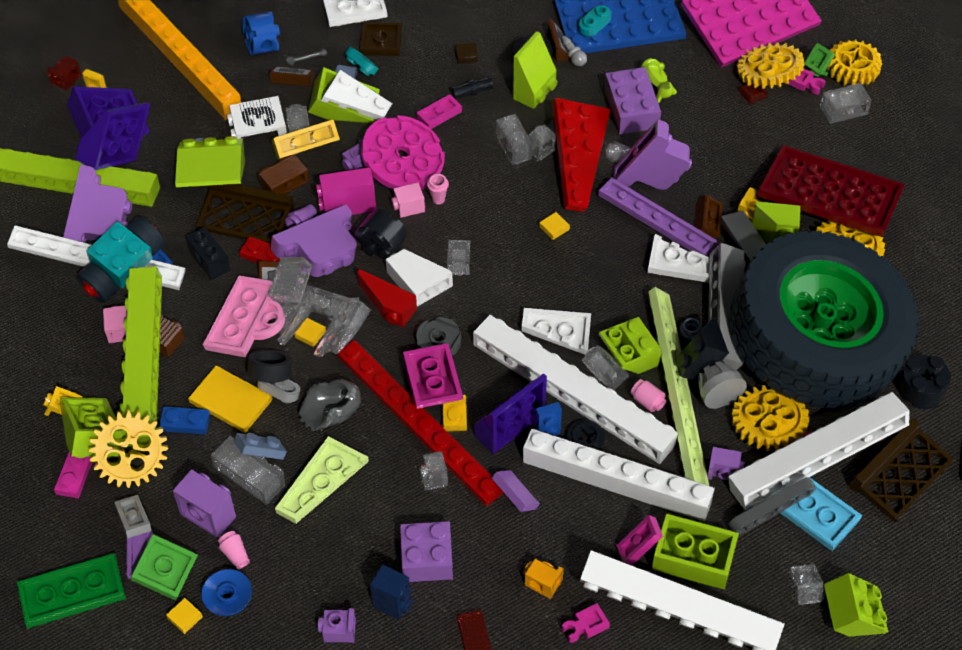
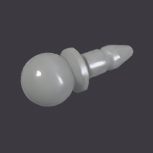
(577, 56)

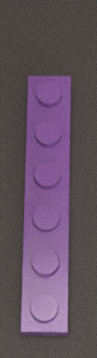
(657, 217)

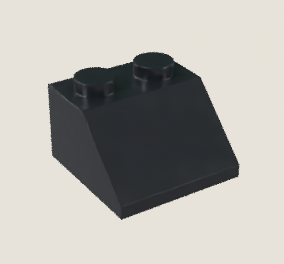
(703, 350)

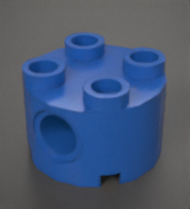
(260, 33)

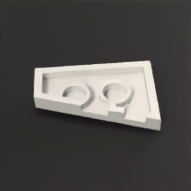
(347, 11)
(354, 95)
(676, 262)
(559, 327)

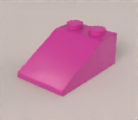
(432, 376)

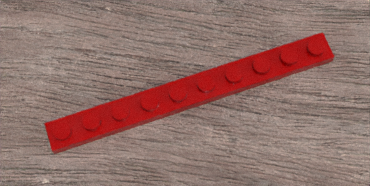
(420, 422)

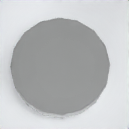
(720, 385)

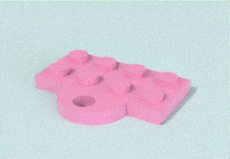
(245, 318)

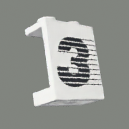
(257, 117)

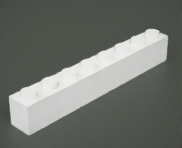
(818, 450)
(618, 475)
(680, 602)

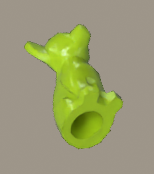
(659, 79)

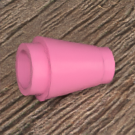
(438, 188)
(233, 548)

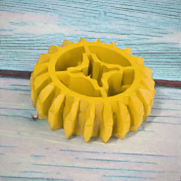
(854, 63)

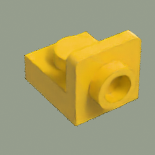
(748, 203)
(52, 400)
(455, 415)

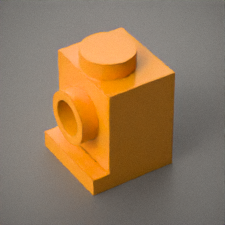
(543, 577)

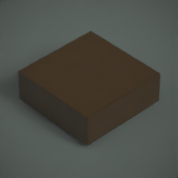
(466, 53)

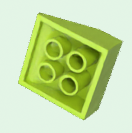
(210, 162)

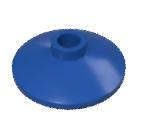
(225, 583)

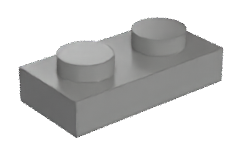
(132, 516)

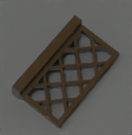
(253, 198)
(890, 453)

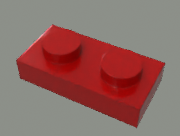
(257, 250)

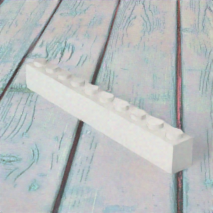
(576, 389)

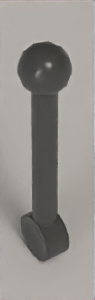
(290, 60)

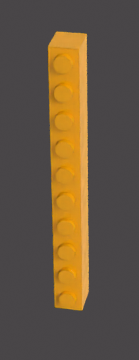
(182, 54)

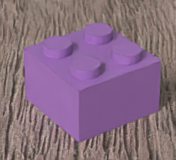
(205, 503)
(426, 551)

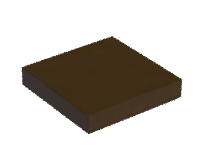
(381, 39)

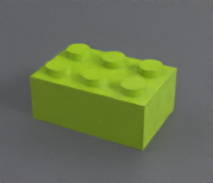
(695, 551)

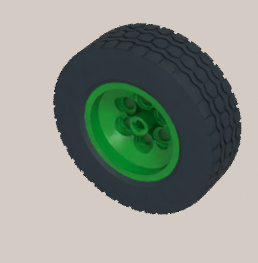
(823, 319)

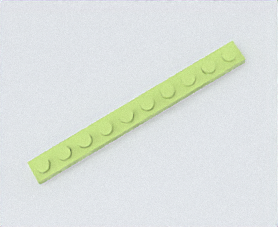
(678, 388)

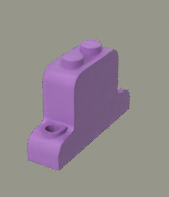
(654, 159)
(95, 207)
(321, 241)

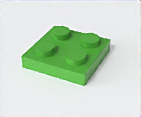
(164, 567)

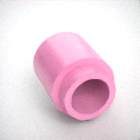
(648, 395)

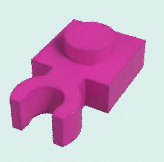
(806, 80)
(588, 621)

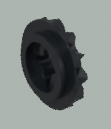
(590, 429)

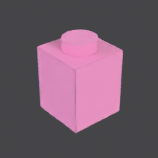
(408, 200)
(114, 323)

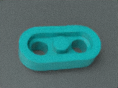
(595, 21)
(356, 57)

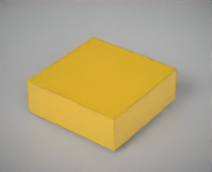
(93, 79)
(554, 225)
(310, 332)
(184, 615)

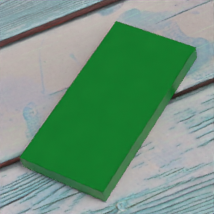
(71, 590)

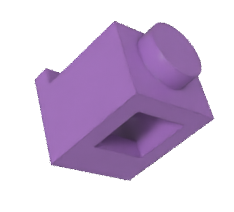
(352, 158)
(724, 463)
(344, 625)

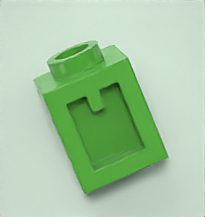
(819, 60)

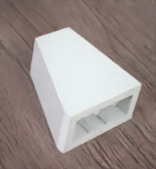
(418, 275)

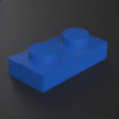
(549, 419)
(185, 420)

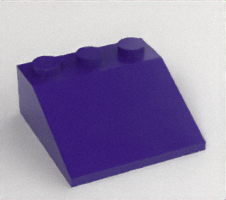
(89, 103)
(114, 137)
(512, 415)

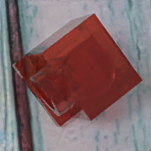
(64, 73)

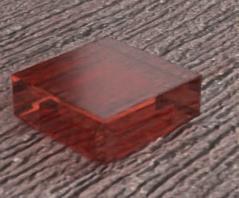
(753, 95)

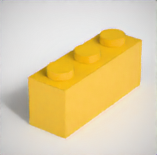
(305, 139)

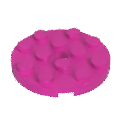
(403, 133)

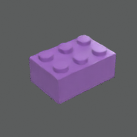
(632, 100)

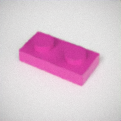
(439, 111)
(73, 476)
(639, 540)

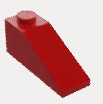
(391, 301)

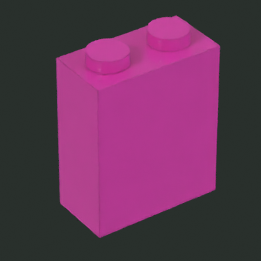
(348, 187)

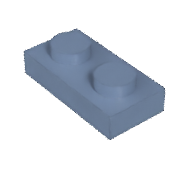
(260, 446)

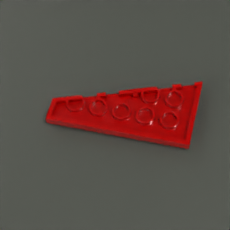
(579, 143)

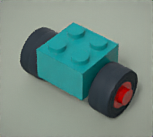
(117, 253)

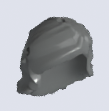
(329, 404)

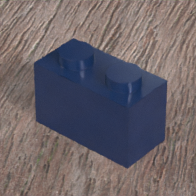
(391, 592)

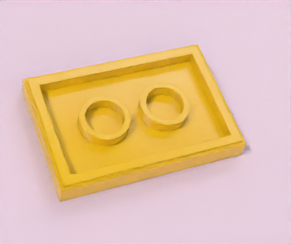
(230, 399)

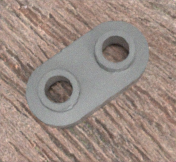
(286, 391)

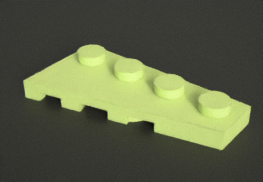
(322, 476)

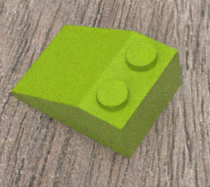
(533, 72)
(331, 110)
(80, 419)

